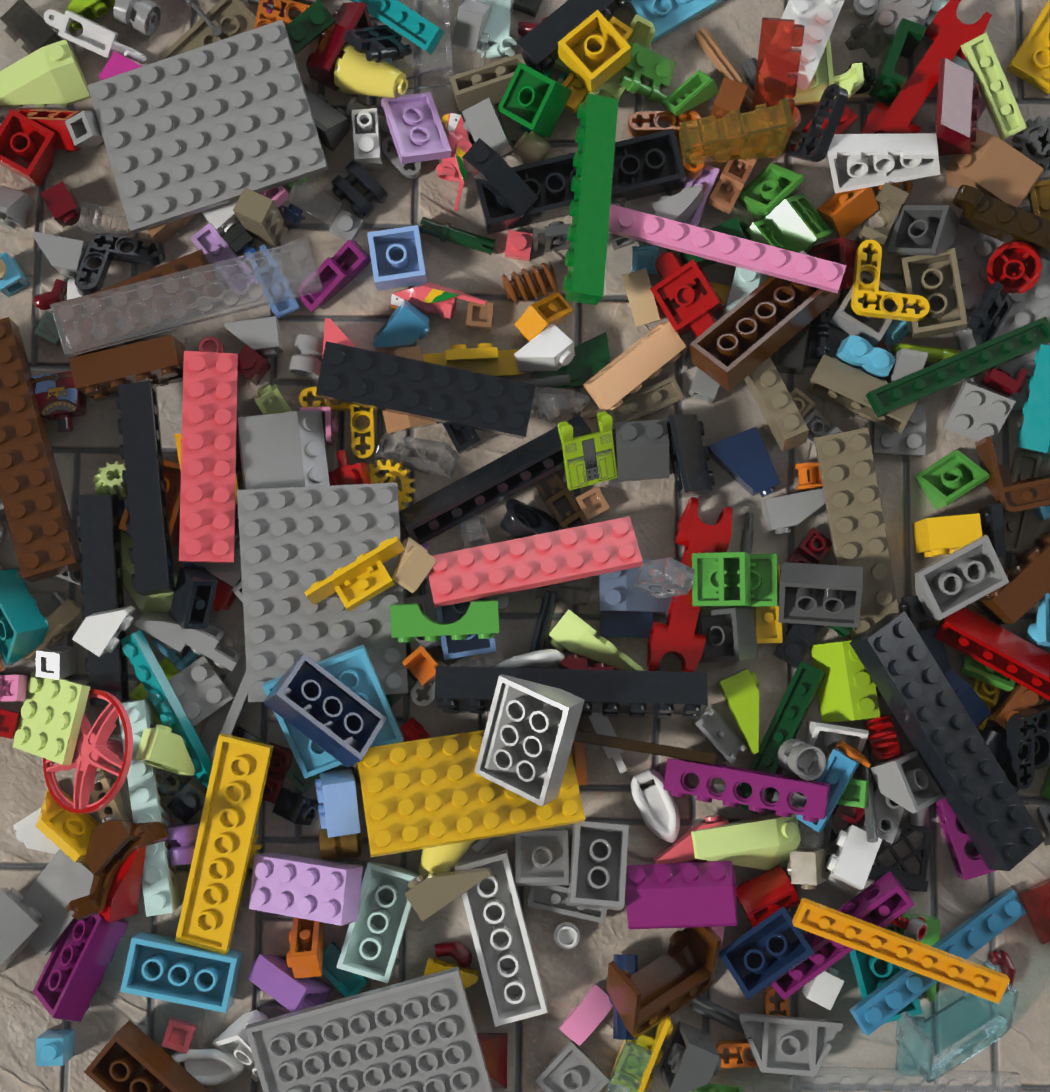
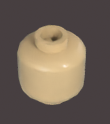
(532, 148)

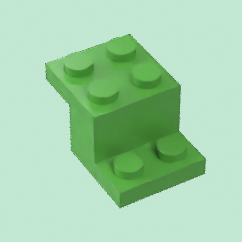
(791, 226)
(735, 579)

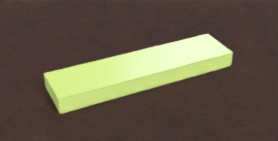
(993, 86)

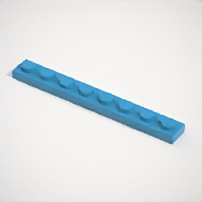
(962, 942)

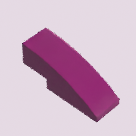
(337, 273)

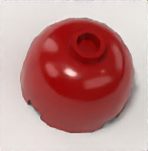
(1014, 266)

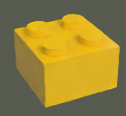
(594, 51)
(947, 533)

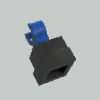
(239, 240)

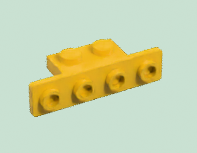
(481, 360)
(360, 579)
(654, 1044)

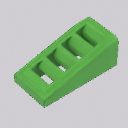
(691, 93)

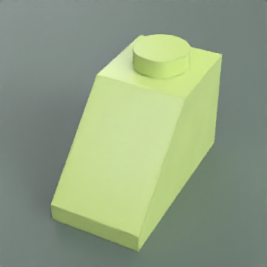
(164, 751)

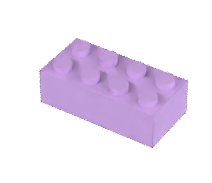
(306, 888)

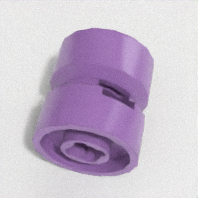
(183, 839)

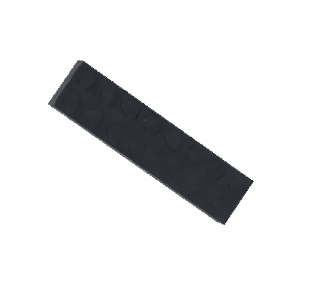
(640, 169)
(425, 390)

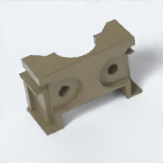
(889, 202)

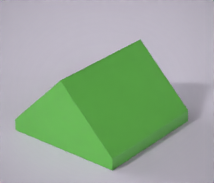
(769, 190)
(950, 478)

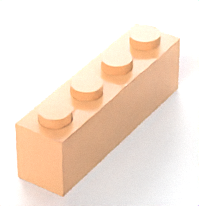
(634, 366)

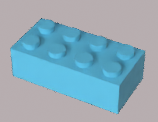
(181, 972)

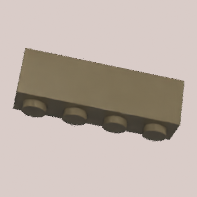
(848, 389)
(777, 406)

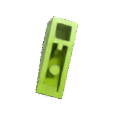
(743, 702)

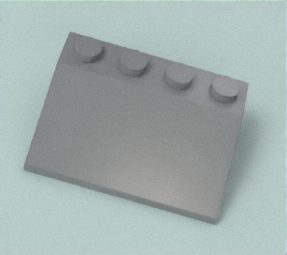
(283, 450)
(529, 738)

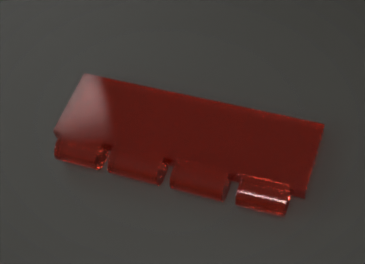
(777, 62)

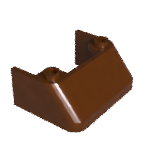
(1012, 495)
(667, 981)

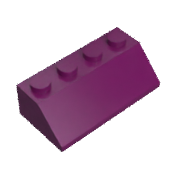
(681, 895)
(78, 966)

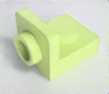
(271, 400)

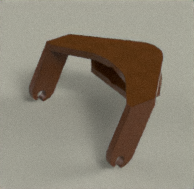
(107, 850)

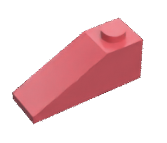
(682, 848)

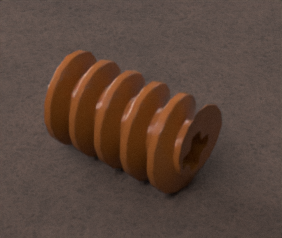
(530, 283)

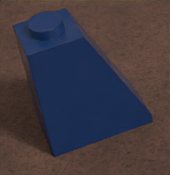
(747, 462)

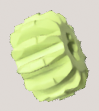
(110, 480)

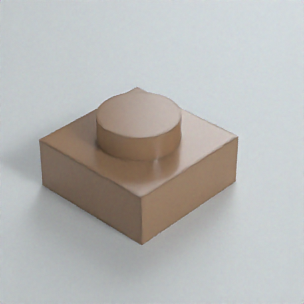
(480, 315)
(592, 503)

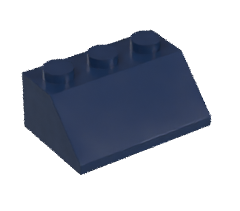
(766, 953)

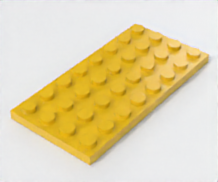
(430, 797)

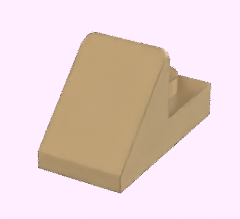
(412, 565)

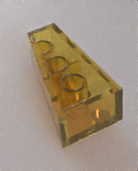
(737, 135)

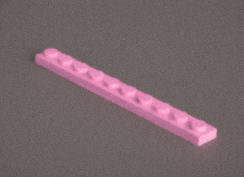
(726, 249)

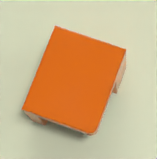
(422, 665)

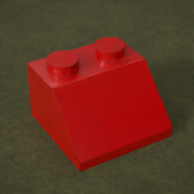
(26, 147)

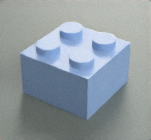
(397, 258)
(339, 799)

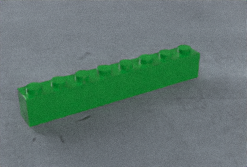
(591, 199)

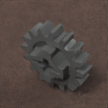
(1031, 146)

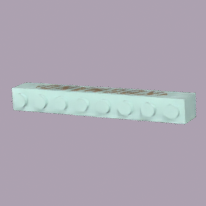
(150, 805)

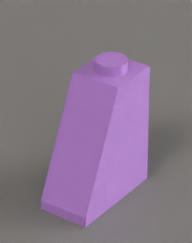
(278, 981)

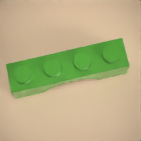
(411, 622)

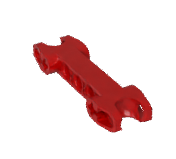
(948, 36)
(679, 632)

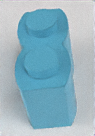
(860, 354)

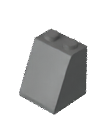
(17, 926)

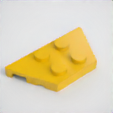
(66, 829)

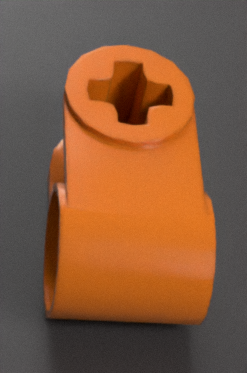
(808, 476)

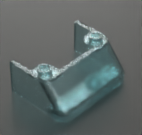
(957, 1031)

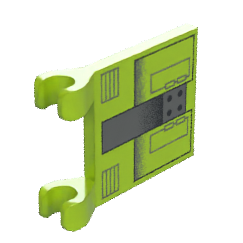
(588, 457)

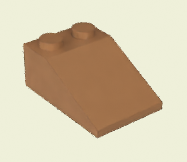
(994, 170)

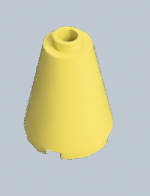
(367, 78)
(442, 857)

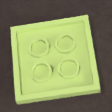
(51, 718)

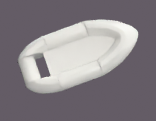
(536, 659)
(656, 805)
(210, 1066)

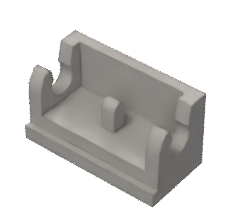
(719, 734)

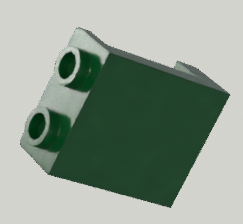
(902, 43)

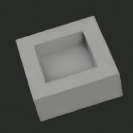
(346, 225)

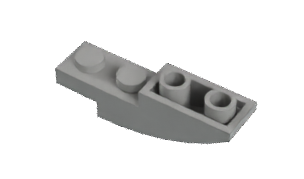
(676, 207)
(202, 641)

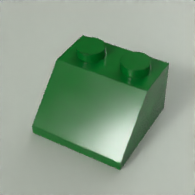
(534, 100)

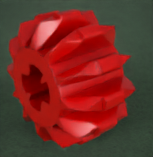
(883, 737)

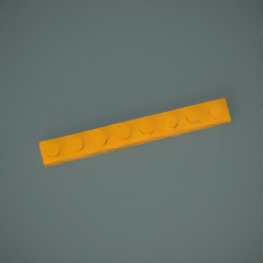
(900, 950)

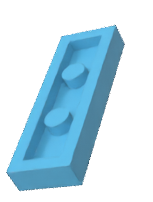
(838, 773)

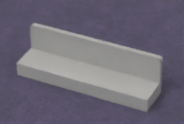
(231, 715)

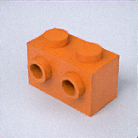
(306, 948)

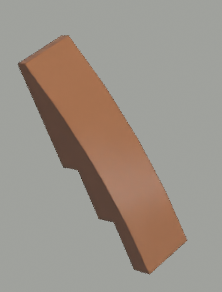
(731, 184)

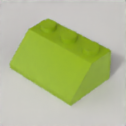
(847, 687)

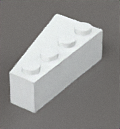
(873, 159)

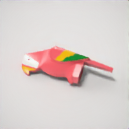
(452, 168)
(433, 299)

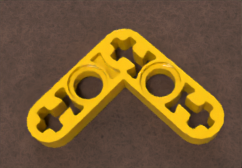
(871, 291)
(355, 441)

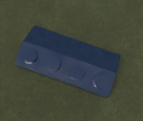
(325, 711)

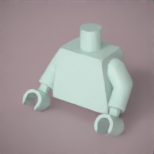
(498, 28)

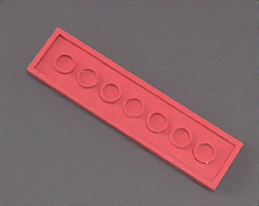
(208, 457)
(534, 561)

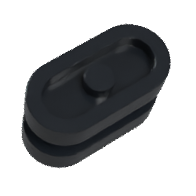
(359, 204)

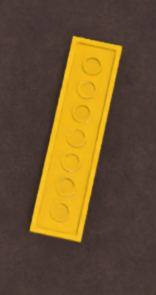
(224, 843)

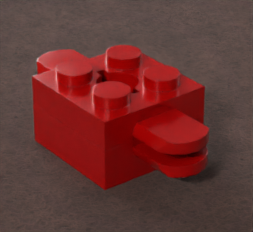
(686, 295)

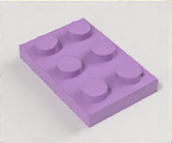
(416, 128)

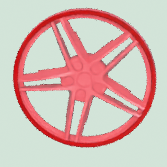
(93, 752)

